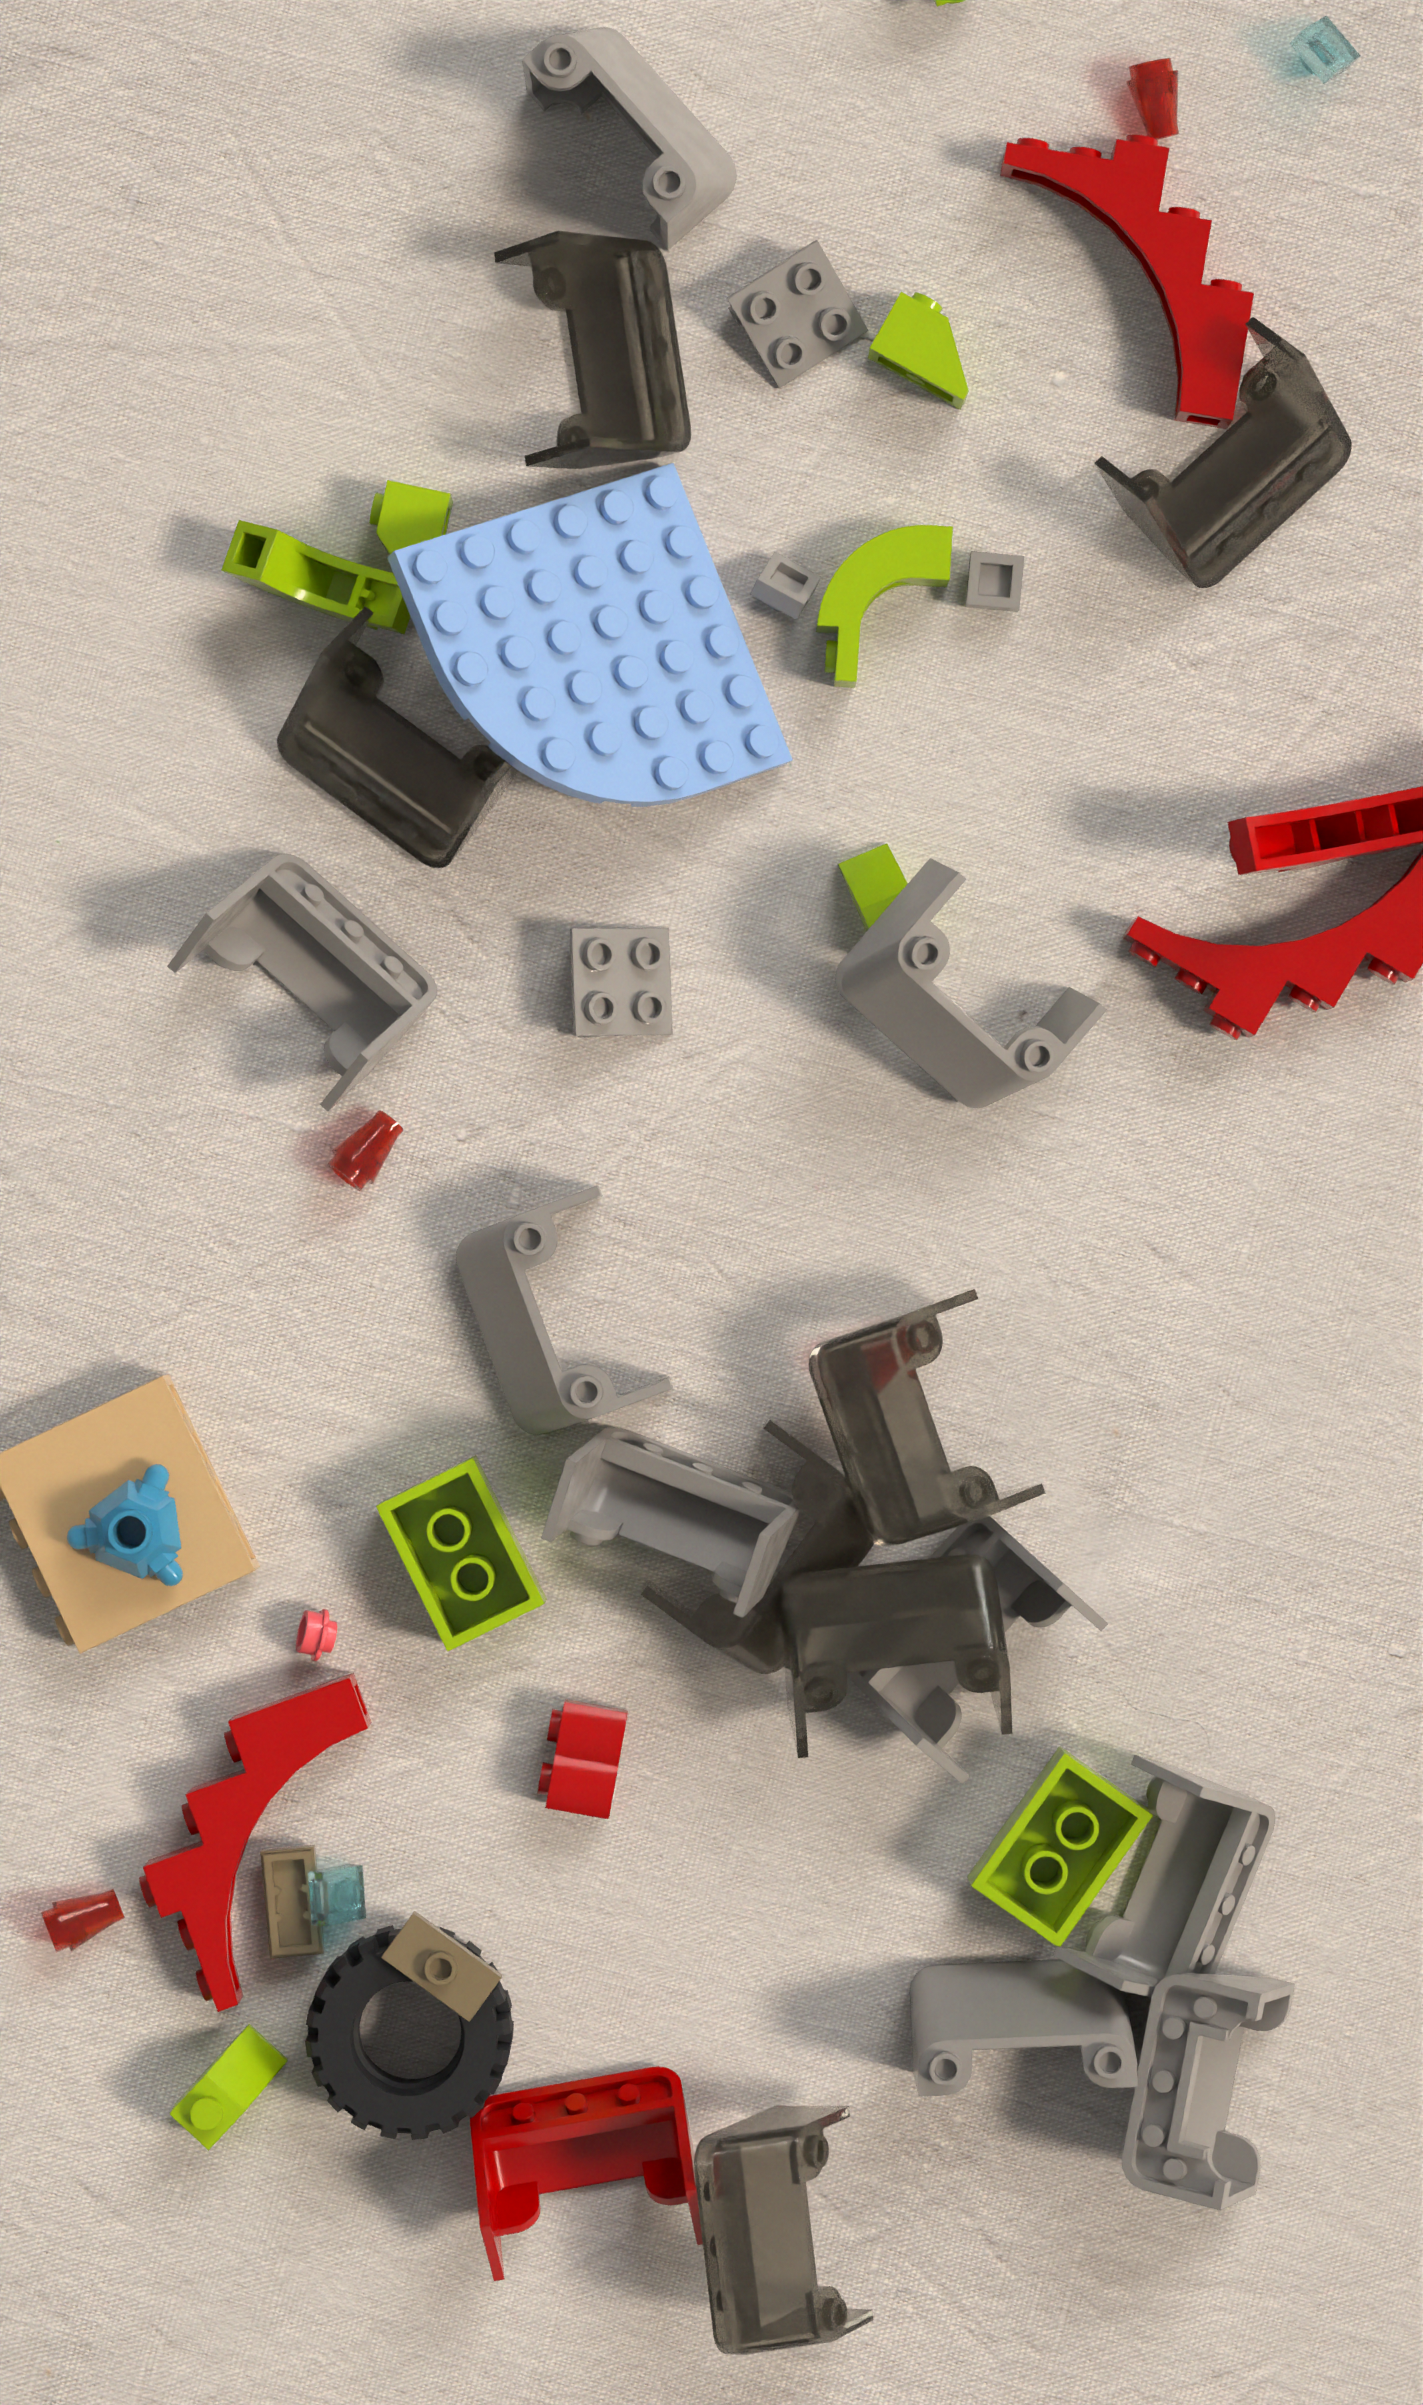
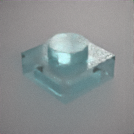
(1324, 50)
(337, 1895)

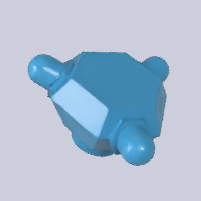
(135, 1529)

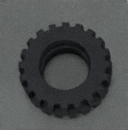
(385, 2099)

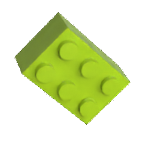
(461, 1553)
(1059, 1846)

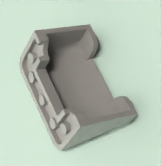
(691, 167)
(1016, 2007)
(1186, 2086)

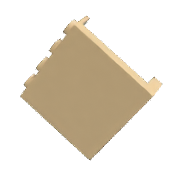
(82, 1461)

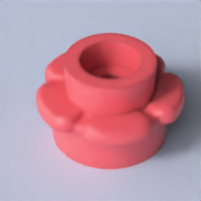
(316, 1634)

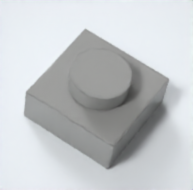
(994, 581)
(785, 585)

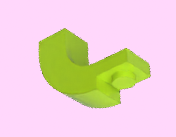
(891, 560)
(314, 578)

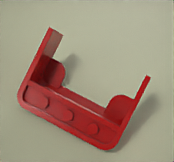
(580, 2138)

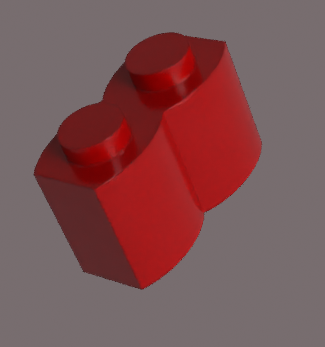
(585, 1758)

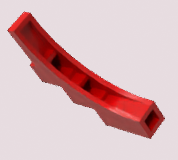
(1171, 250)
(1327, 832)
(1316, 968)
(202, 1876)

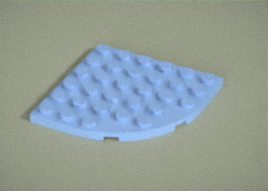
(595, 645)

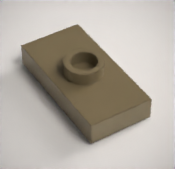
(289, 1902)
(441, 1966)

